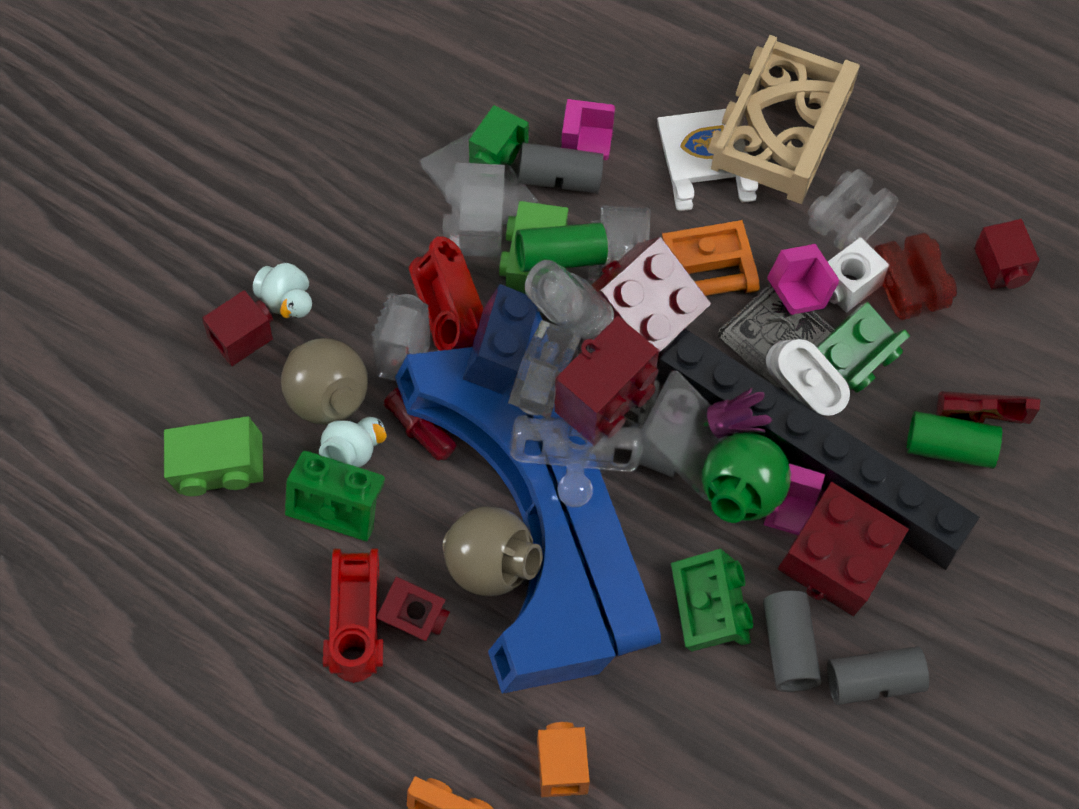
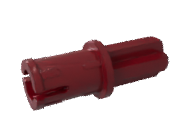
(427, 433)

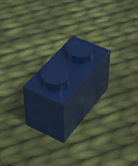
(500, 339)

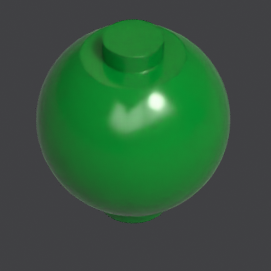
(745, 477)

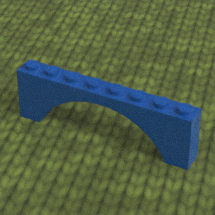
(560, 622)

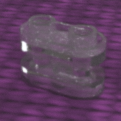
(848, 192)
(568, 300)

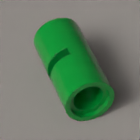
(565, 245)
(954, 440)

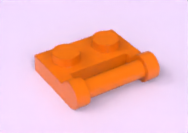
(713, 249)

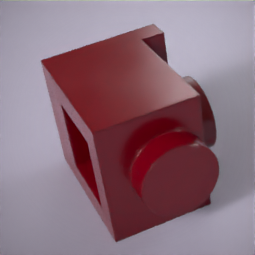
(395, 609)

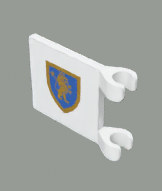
(686, 147)

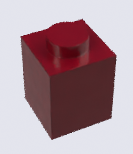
(1006, 254)
(239, 327)

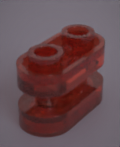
(916, 276)

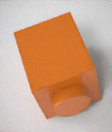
(563, 760)

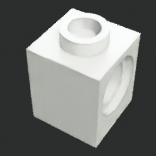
(862, 263)

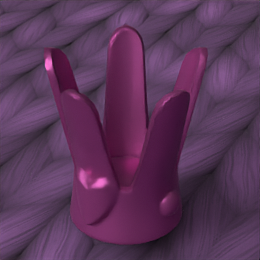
(735, 415)

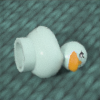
(283, 290)
(352, 441)

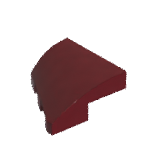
(981, 406)

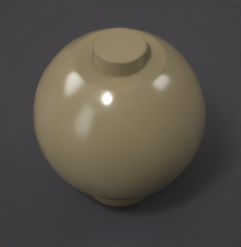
(324, 381)
(490, 551)

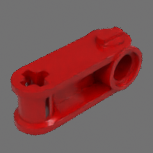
(449, 291)
(354, 615)

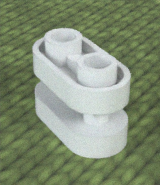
(808, 376)

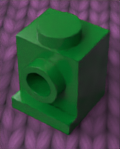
(498, 138)

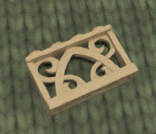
(829, 89)

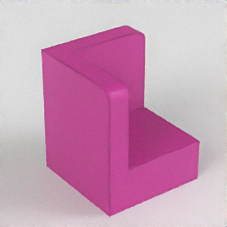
(588, 126)
(803, 279)
(799, 501)

